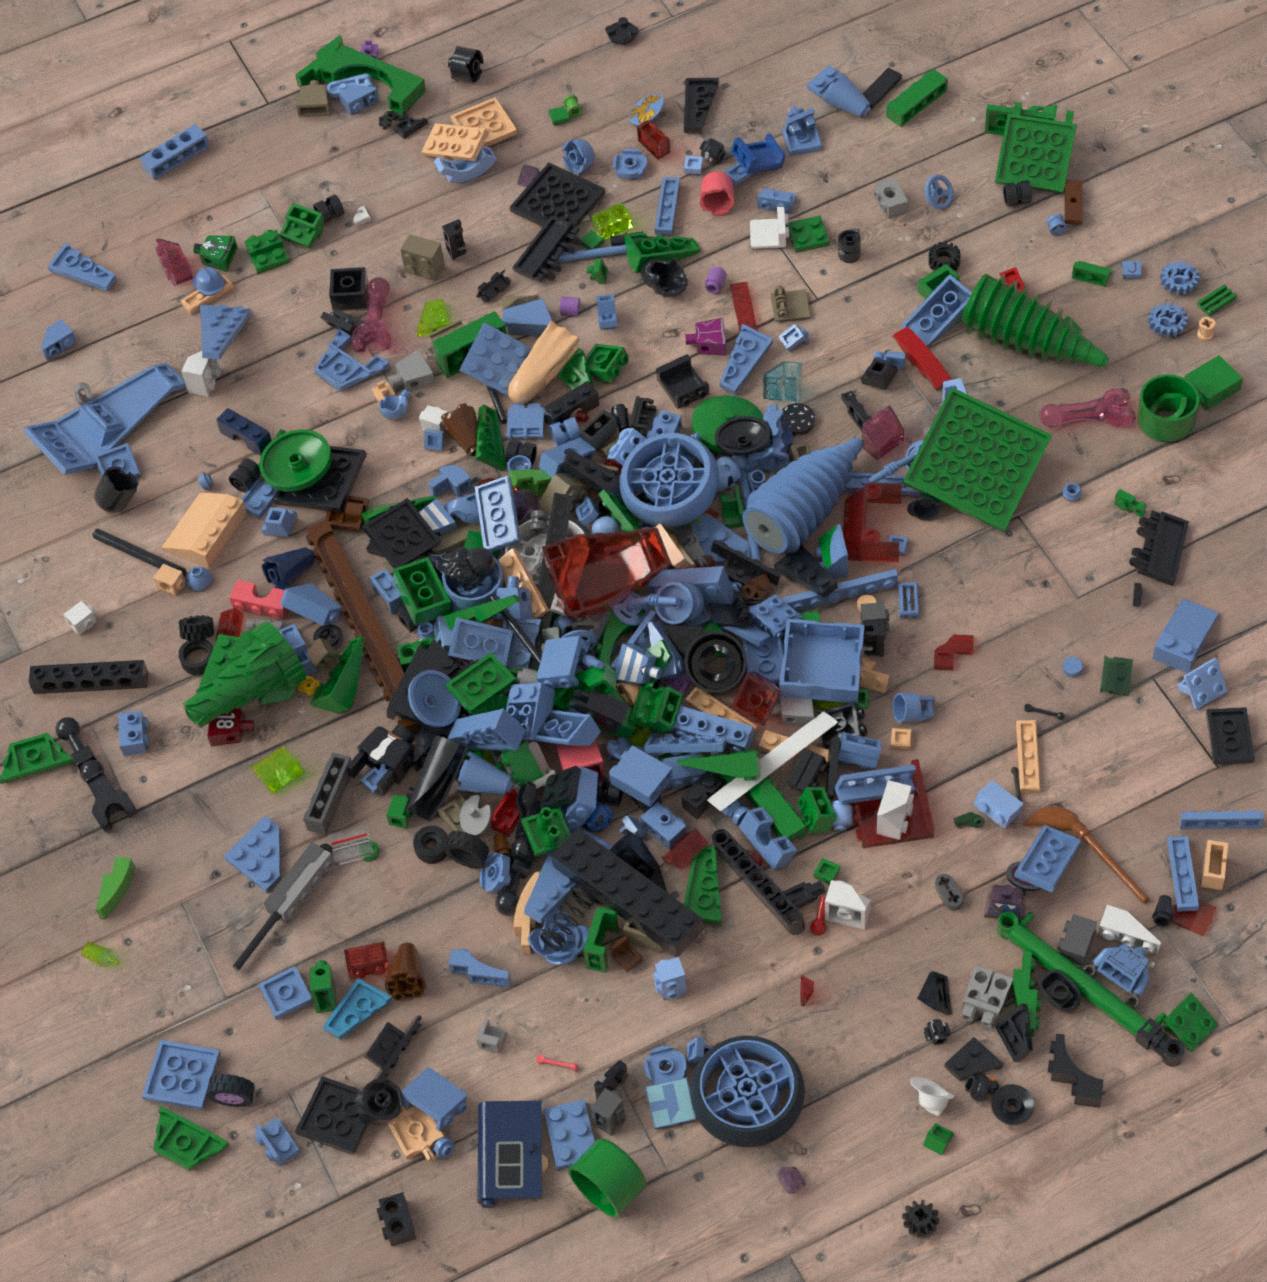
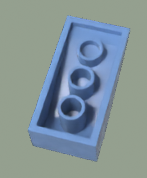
(939, 311)
(1184, 635)

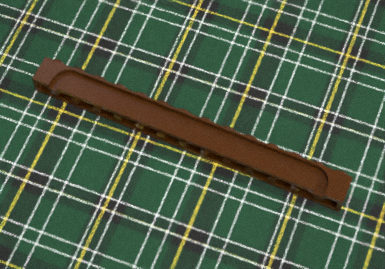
(359, 612)

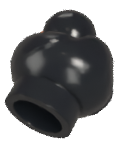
(980, 1086)

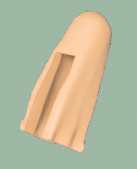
(543, 363)

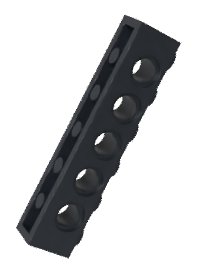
(88, 677)

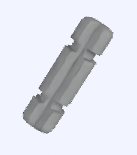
(251, 623)

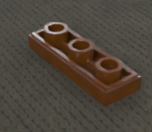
(1073, 202)

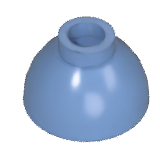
(199, 578)

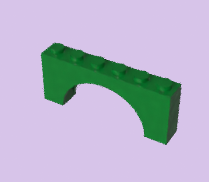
(349, 63)

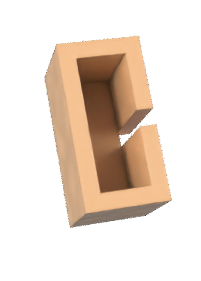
(1214, 865)

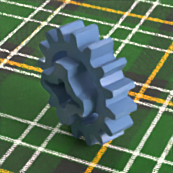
(1179, 277)
(1168, 319)

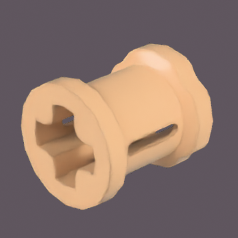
(1206, 326)

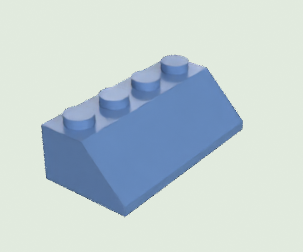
(568, 729)

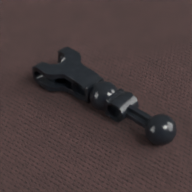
(92, 772)
(521, 850)

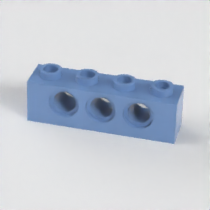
(174, 152)

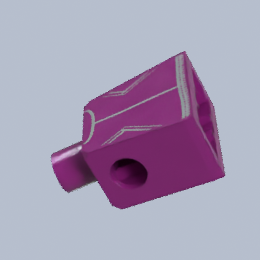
(709, 337)

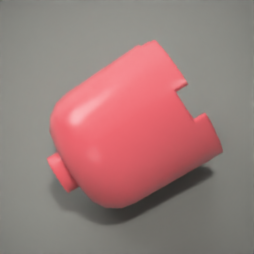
(717, 193)

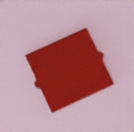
(1197, 920)

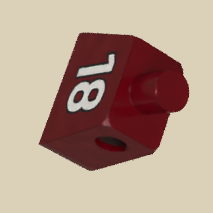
(229, 728)

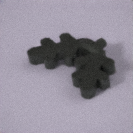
(386, 119)

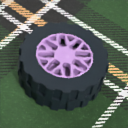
(230, 1090)

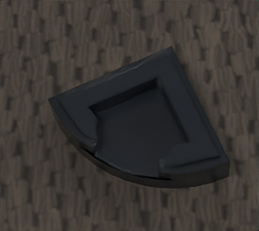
(1137, 593)

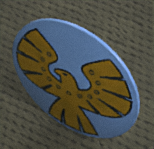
(646, 109)

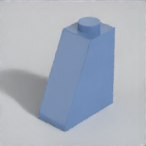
(527, 318)
(311, 603)

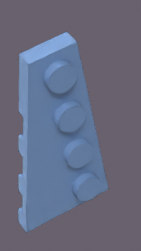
(745, 356)

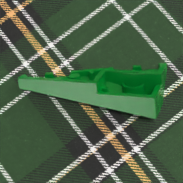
(481, 612)

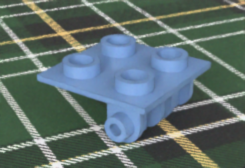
(773, 615)

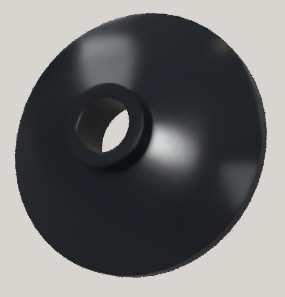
(1012, 1095)

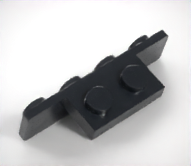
(742, 568)
(388, 1045)

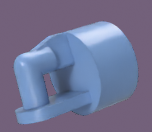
(908, 707)

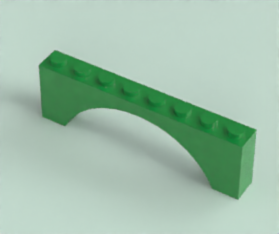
(612, 632)

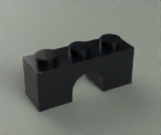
(582, 397)

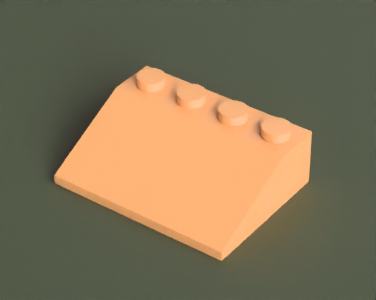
(206, 528)

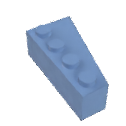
(711, 582)
(488, 731)

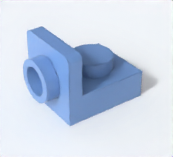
(793, 337)

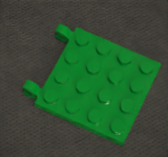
(1036, 151)

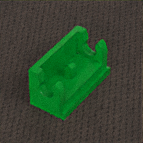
(647, 705)

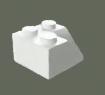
(894, 810)
(845, 906)

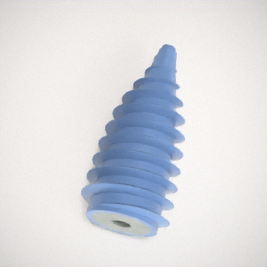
(799, 497)

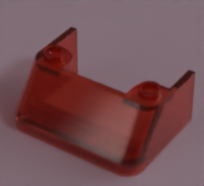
(865, 543)

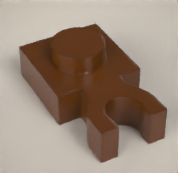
(757, 587)

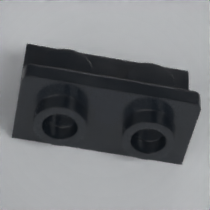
(341, 320)

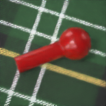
(818, 926)

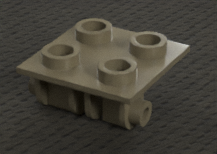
(789, 304)

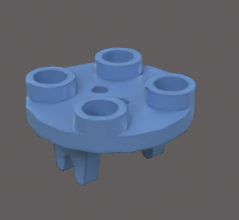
(618, 747)

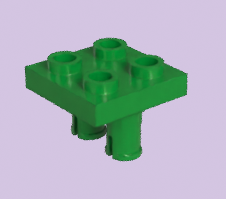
(546, 830)

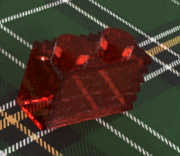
(653, 139)
(367, 960)

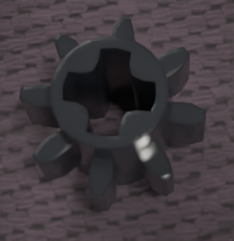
(937, 1031)

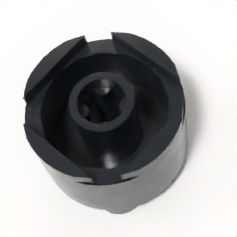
(466, 64)
(378, 1090)

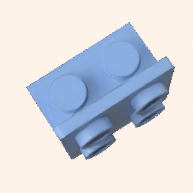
(1204, 683)

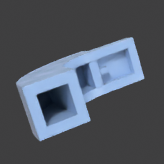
(463, 170)

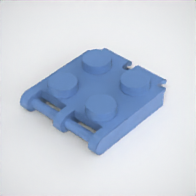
(525, 422)

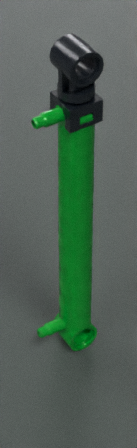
(1147, 1032)

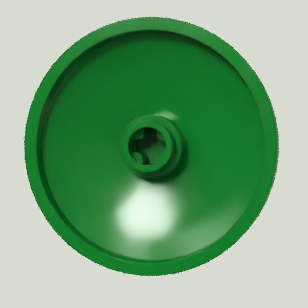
(716, 411)
(295, 460)

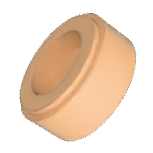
(864, 599)

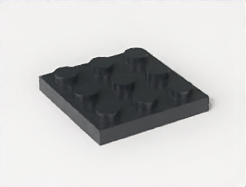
(401, 534)
(333, 1117)

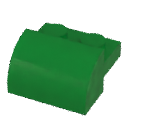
(302, 225)

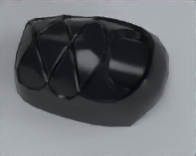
(1060, 991)

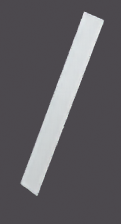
(774, 760)

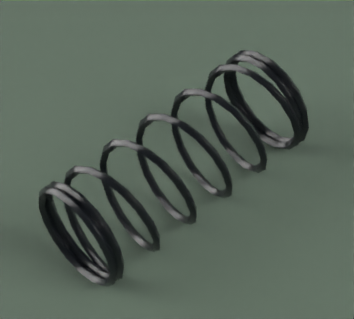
(552, 936)

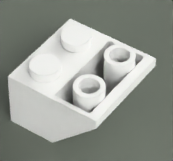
(200, 374)

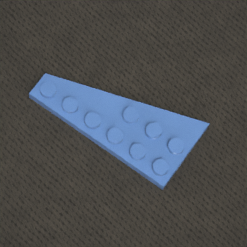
(220, 328)
(552, 887)

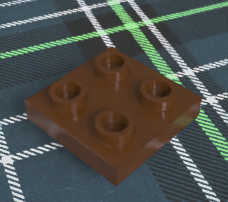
(351, 516)

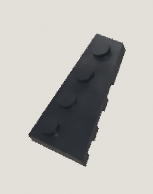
(698, 99)

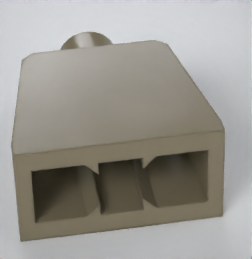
(312, 100)

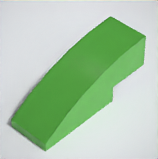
(531, 480)
(115, 886)

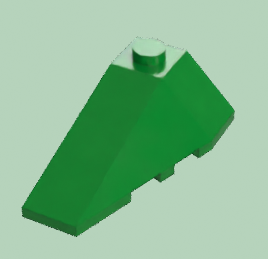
(736, 764)

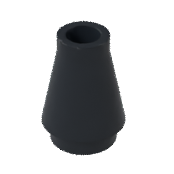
(620, 412)
(1163, 912)

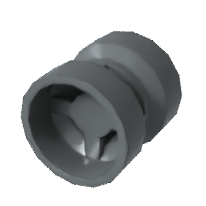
(539, 521)

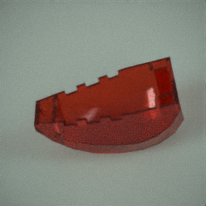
(603, 568)

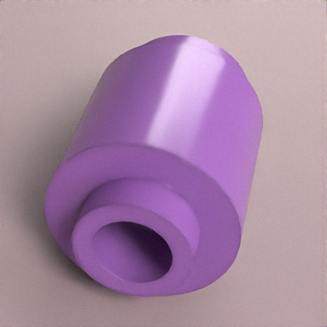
(715, 279)

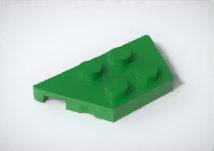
(33, 757)
(185, 1141)

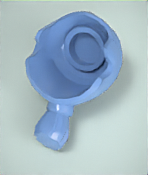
(394, 406)

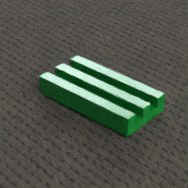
(1214, 297)

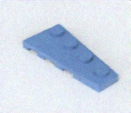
(82, 269)
(518, 654)
(686, 743)

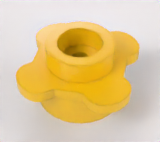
(309, 681)

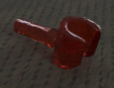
(581, 416)
(756, 856)

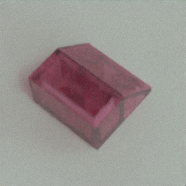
(173, 261)
(882, 433)

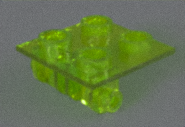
(278, 769)

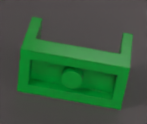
(933, 280)

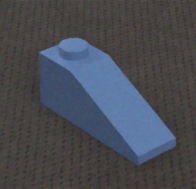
(676, 666)

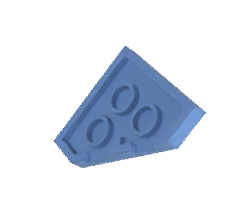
(710, 530)
(259, 854)

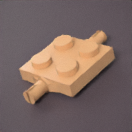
(415, 1132)

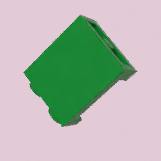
(595, 955)

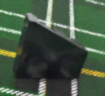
(972, 1061)
(614, 1077)

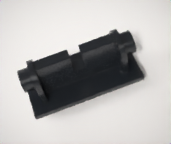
(497, 281)

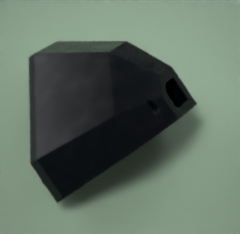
(638, 856)

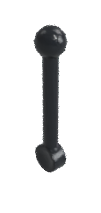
(1028, 708)
(1014, 771)

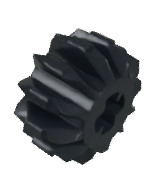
(914, 1212)

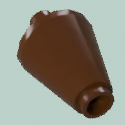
(462, 427)
(405, 975)

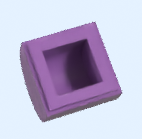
(569, 306)

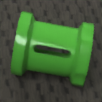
(572, 105)

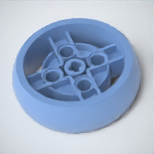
(652, 461)

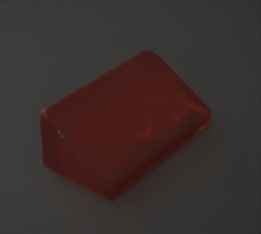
(230, 623)

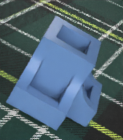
(279, 522)

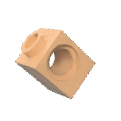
(169, 579)

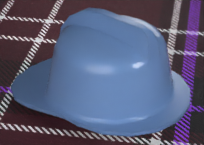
(208, 281)

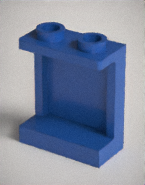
(758, 155)

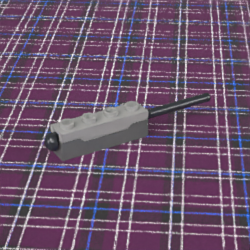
(292, 892)

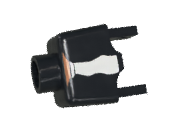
(385, 748)

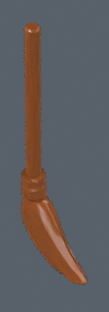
(1067, 820)

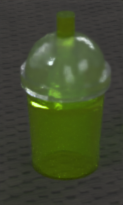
(103, 956)

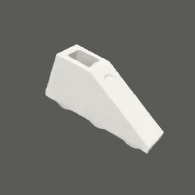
(1123, 927)

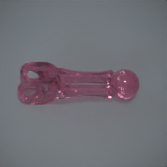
(372, 328)
(1103, 409)

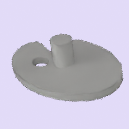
(474, 819)

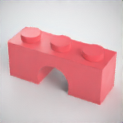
(245, 599)

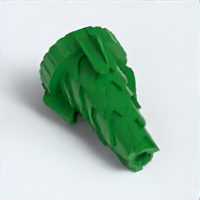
(257, 668)

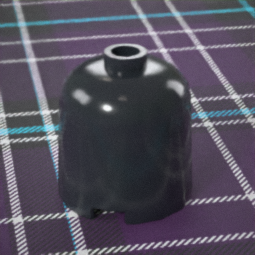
(115, 490)

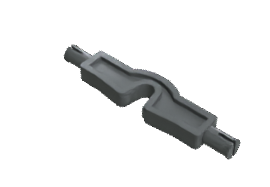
(692, 545)

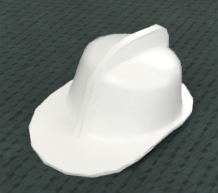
(931, 1095)

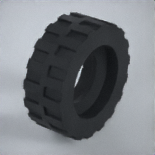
(466, 849)

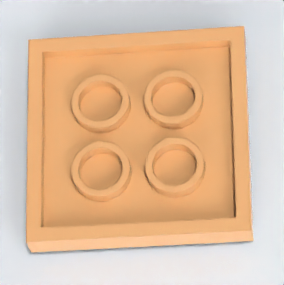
(488, 116)

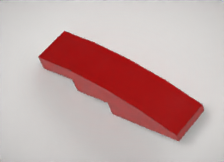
(922, 357)

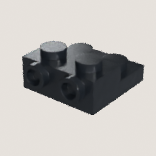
(849, 721)

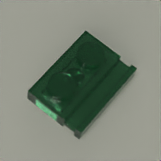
(1116, 675)

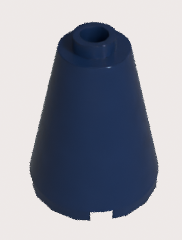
(287, 567)

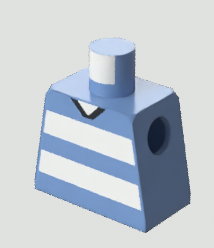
(438, 518)
(636, 665)

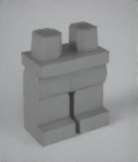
(986, 1003)

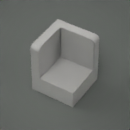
(490, 1037)

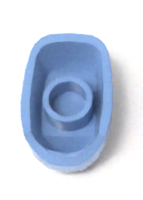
(465, 510)

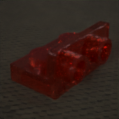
(685, 849)

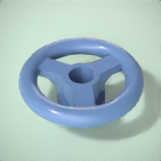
(935, 191)

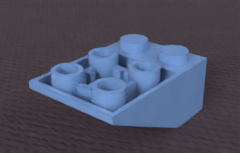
(530, 706)

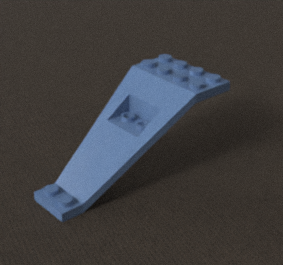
(104, 420)

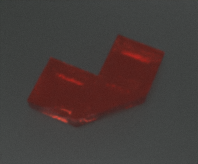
(955, 645)

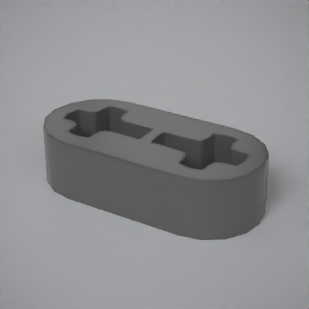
(952, 890)

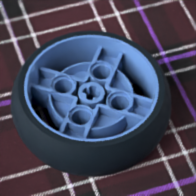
(765, 1125)

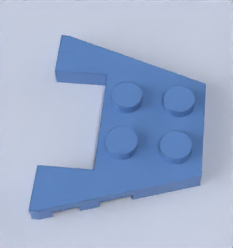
(343, 370)

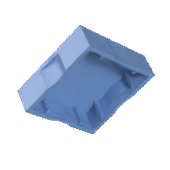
(822, 661)

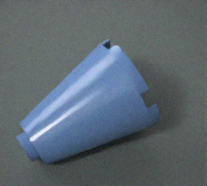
(847, 97)
(483, 777)

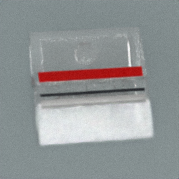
(351, 844)

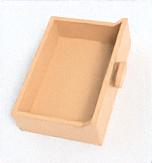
(675, 551)

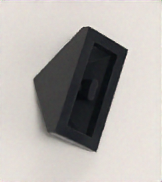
(936, 993)

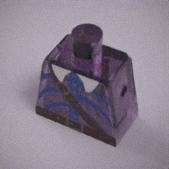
(1005, 899)

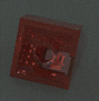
(756, 697)

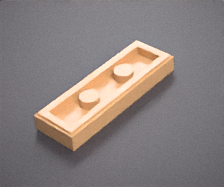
(193, 301)

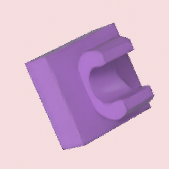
(370, 49)

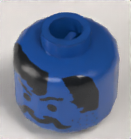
(599, 819)

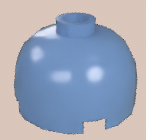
(578, 155)

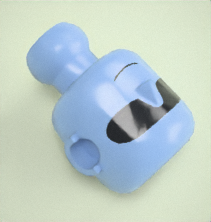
(729, 471)

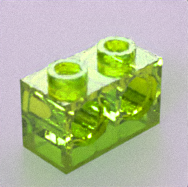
(612, 221)

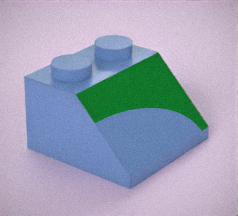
(833, 552)

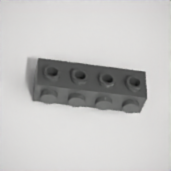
(328, 794)

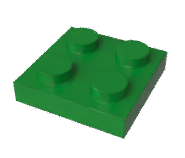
(808, 234)

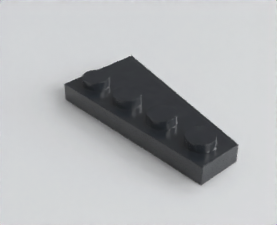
(595, 474)
(807, 572)

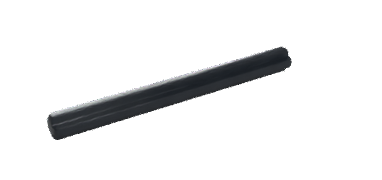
(134, 550)

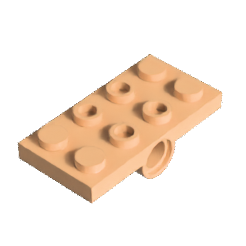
(455, 142)

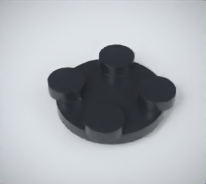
(621, 31)

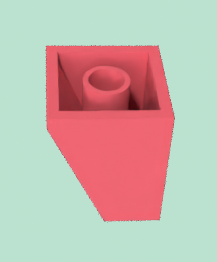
(580, 755)

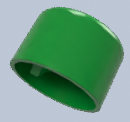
(1170, 394)
(607, 1177)

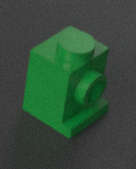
(397, 812)

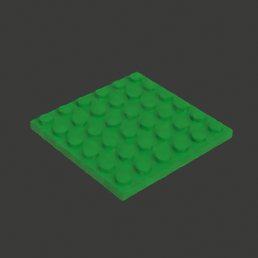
(977, 459)

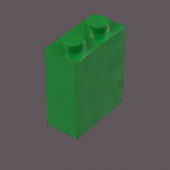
(1214, 381)

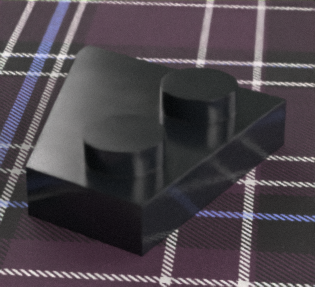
(1016, 1033)

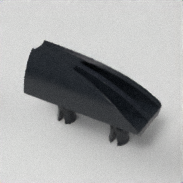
(436, 777)

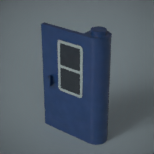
(504, 1141)

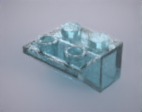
(783, 382)

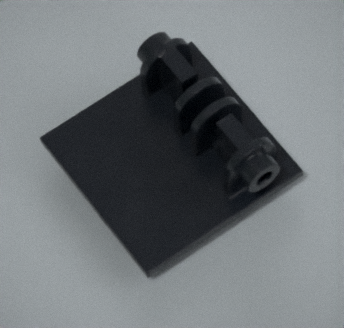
(732, 615)

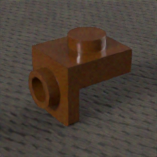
(625, 953)

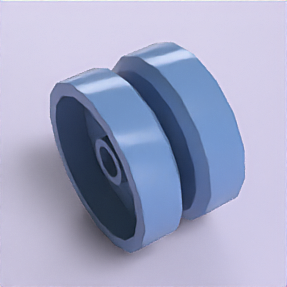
(690, 603)

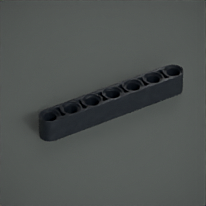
(761, 889)

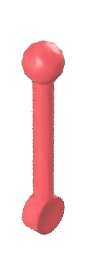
(540, 1060)

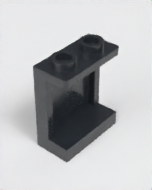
(681, 382)

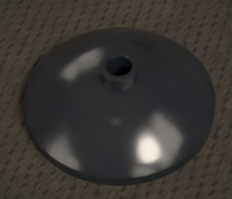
(742, 436)

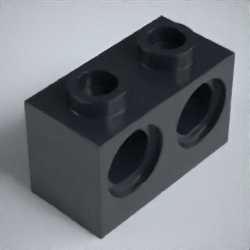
(400, 1218)

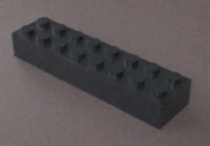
(627, 892)

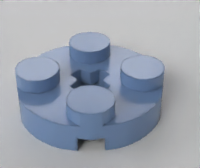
(627, 171)
(495, 873)
(656, 1060)

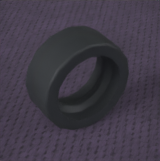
(187, 648)

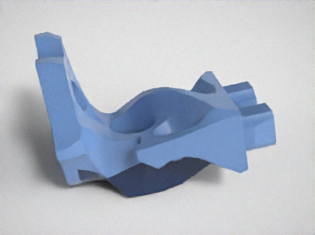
(778, 447)

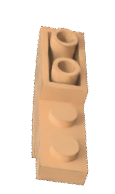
(522, 923)

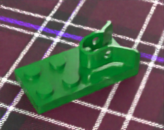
(997, 116)

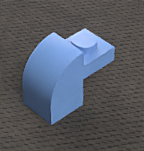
(606, 311)
(450, 478)

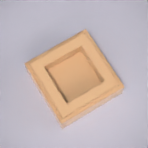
(901, 739)

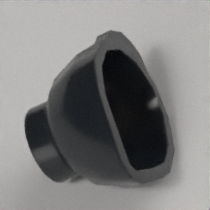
(924, 507)

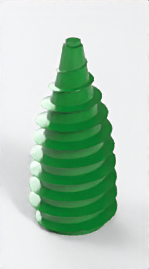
(1026, 323)

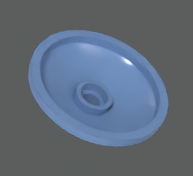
(442, 705)

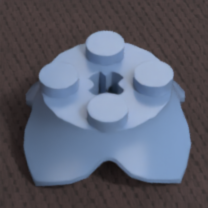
(574, 943)

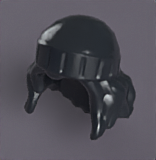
(664, 277)
(468, 565)

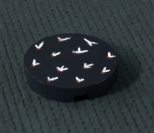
(799, 418)

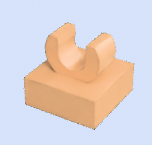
(382, 390)

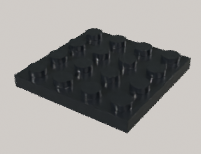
(557, 195)
(333, 488)

